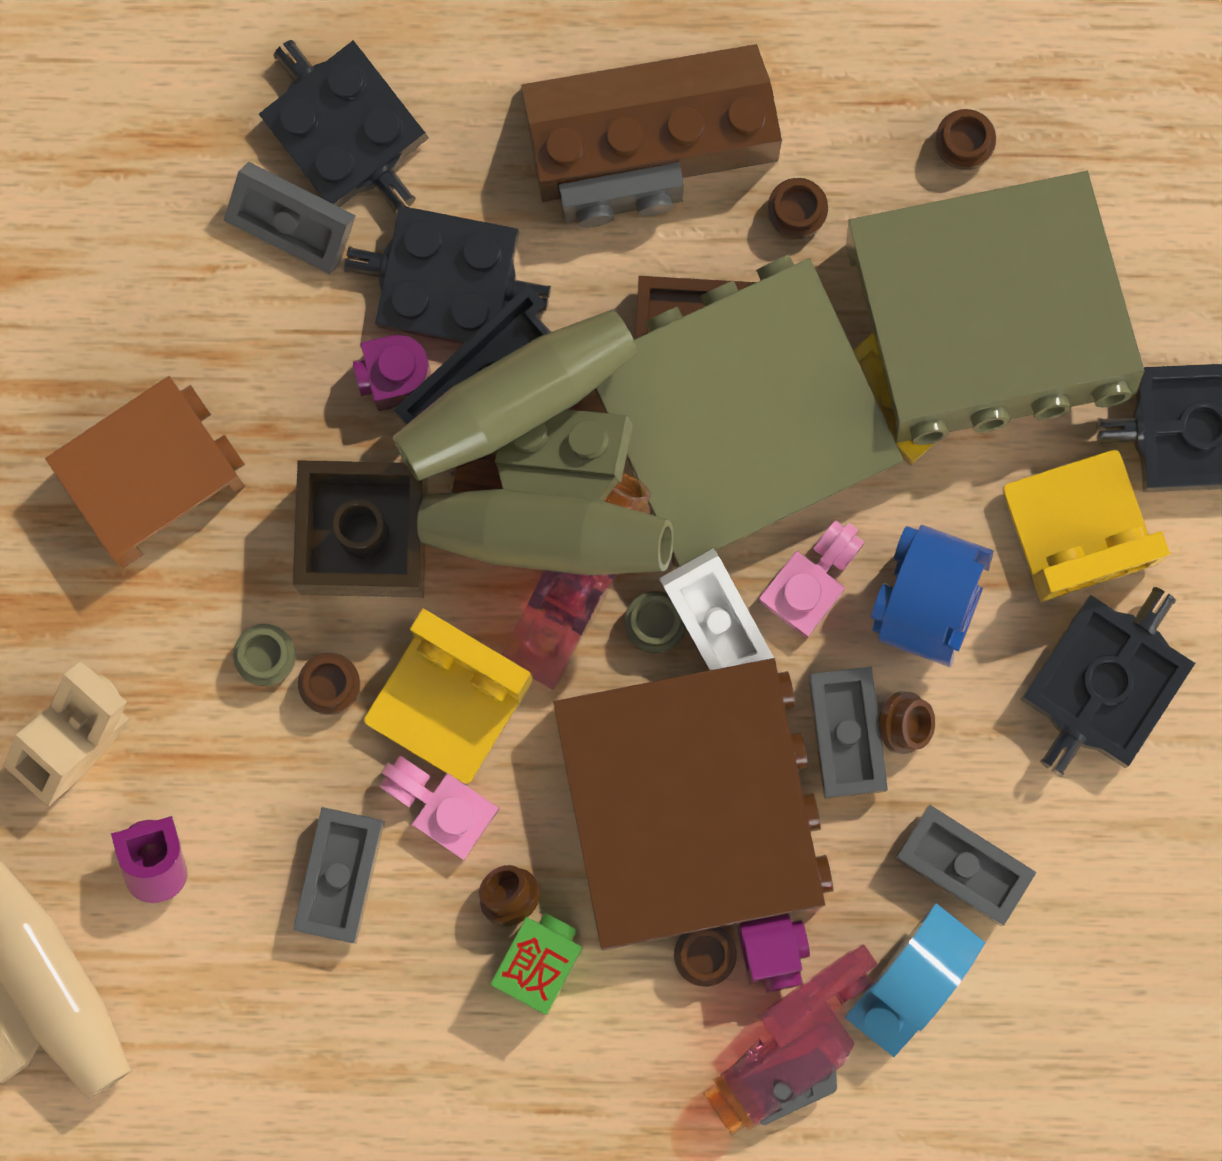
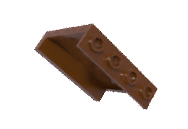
(691, 803)

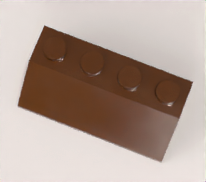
(691, 110)

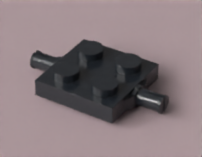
(344, 125)
(443, 274)
(1174, 428)
(1108, 681)

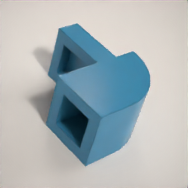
(916, 980)

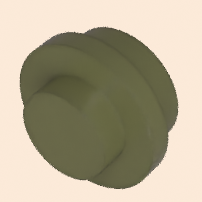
(654, 623)
(264, 655)

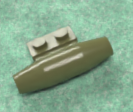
(515, 394)
(553, 505)

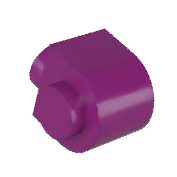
(391, 369)
(151, 859)
(774, 951)

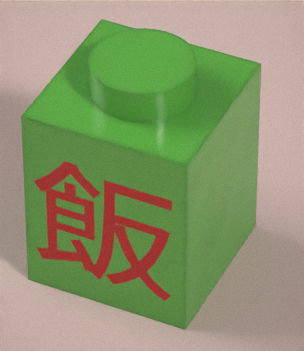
(538, 962)

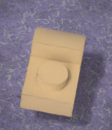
(68, 735)

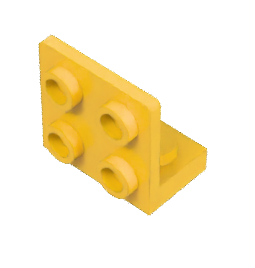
(1081, 526)
(448, 698)

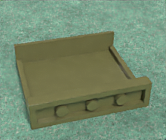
(995, 307)
(747, 409)

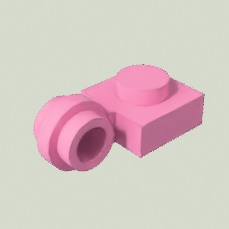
(804, 590)
(452, 814)

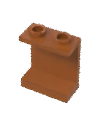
(145, 467)

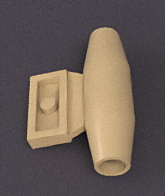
(50, 998)

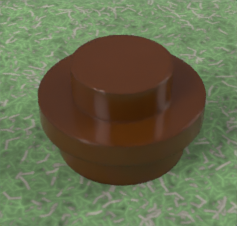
(965, 139)
(797, 208)
(329, 683)
(906, 722)
(509, 895)
(705, 956)

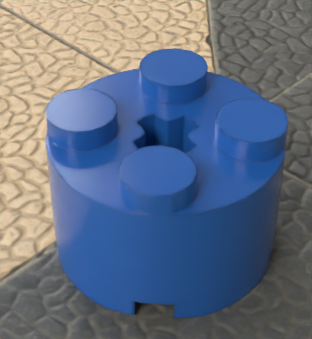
(932, 594)

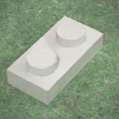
(715, 613)

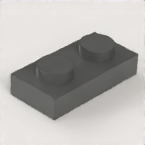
(599, 198)
(289, 217)
(848, 732)
(965, 865)
(339, 875)

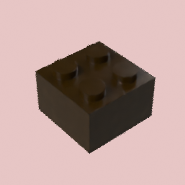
(358, 530)

